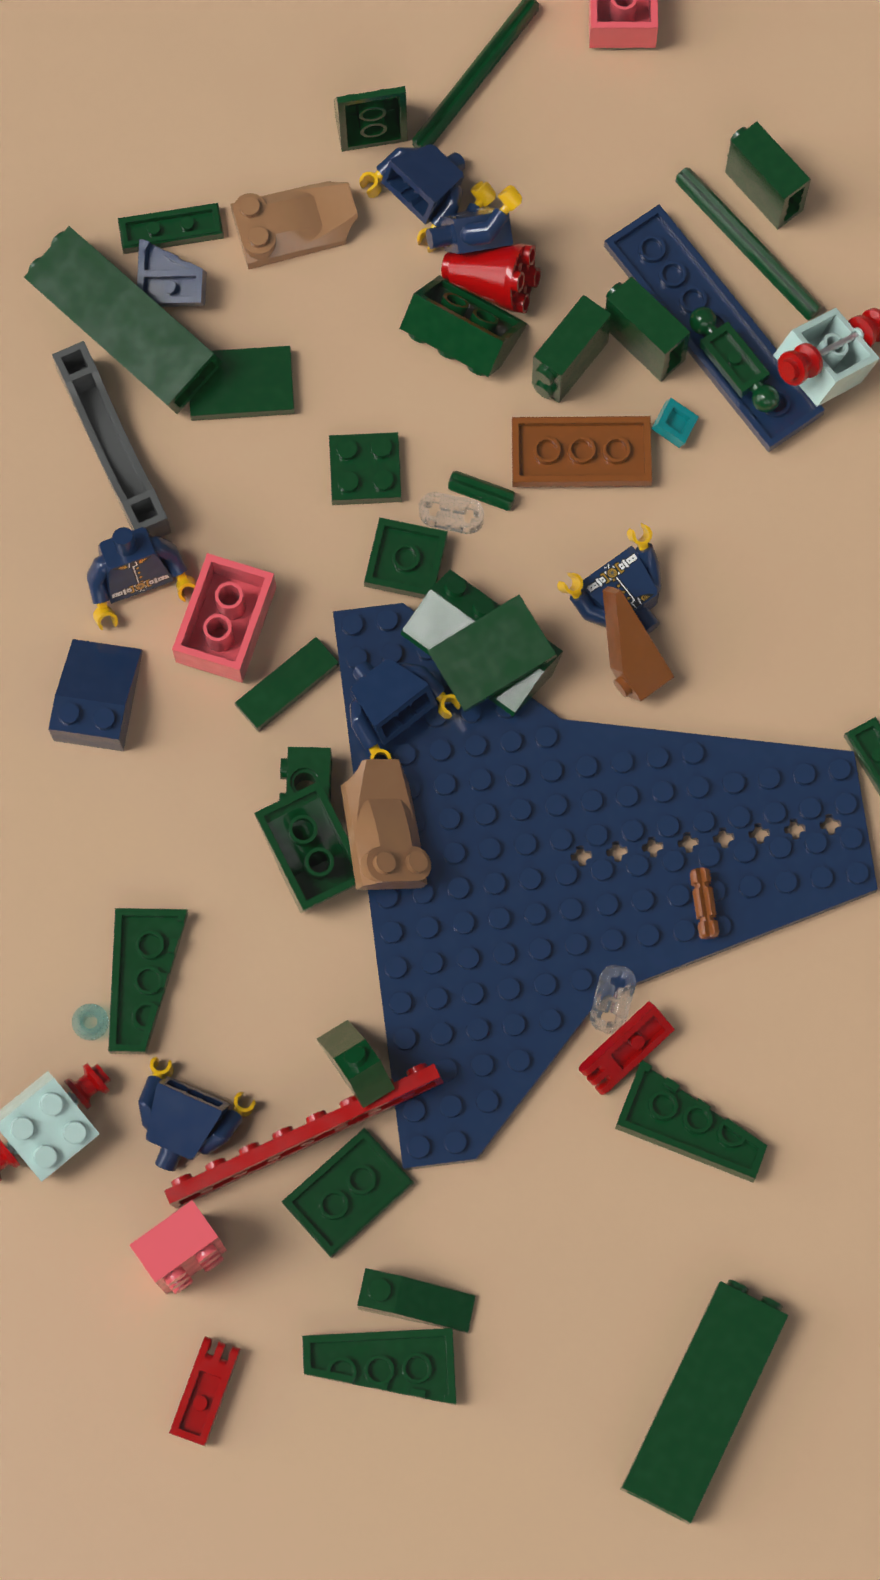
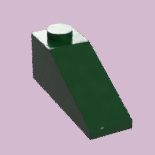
(356, 1063)
(415, 1300)

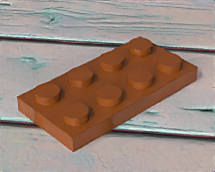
(581, 451)

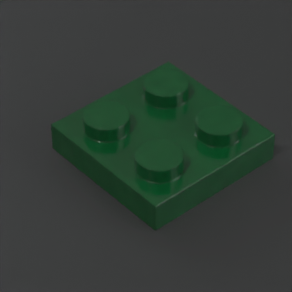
(365, 468)
(405, 558)

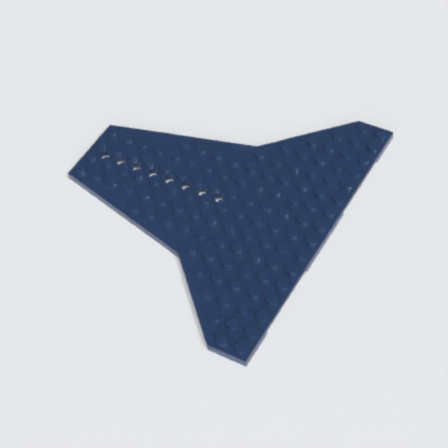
(511, 934)

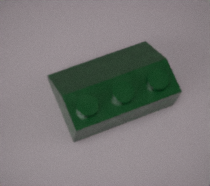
(462, 326)

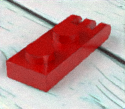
(626, 1048)
(204, 1393)

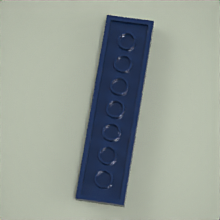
(681, 281)

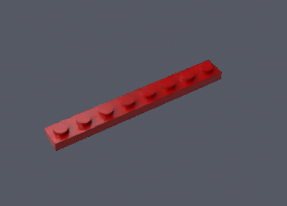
(290, 1140)

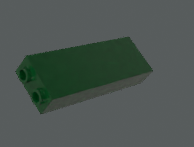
(123, 319)
(705, 1401)

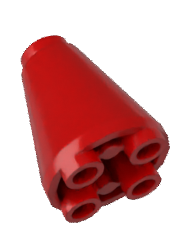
(496, 274)

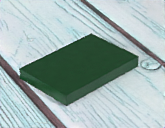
(247, 385)
(492, 653)
(347, 1192)

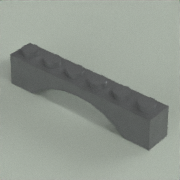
(110, 440)

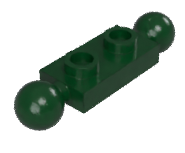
(734, 359)

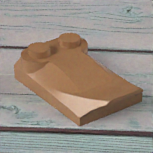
(293, 222)
(383, 828)

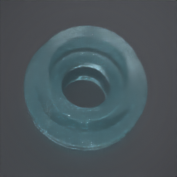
(85, 1012)

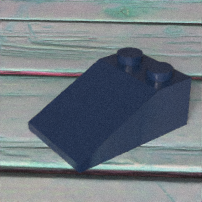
(95, 695)

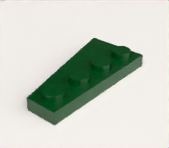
(141, 968)
(676, 1121)
(390, 1361)

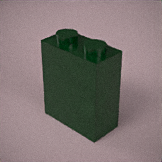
(767, 174)
(646, 328)
(570, 349)

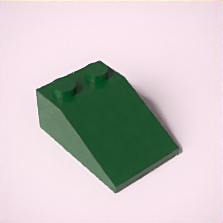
(371, 118)
(308, 846)

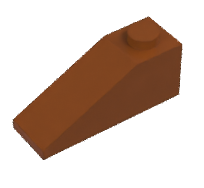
(632, 653)

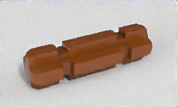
(704, 903)

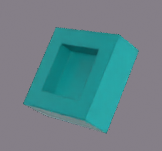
(675, 422)

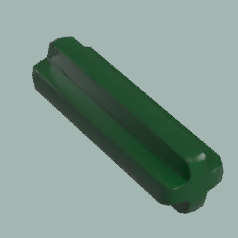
(481, 490)

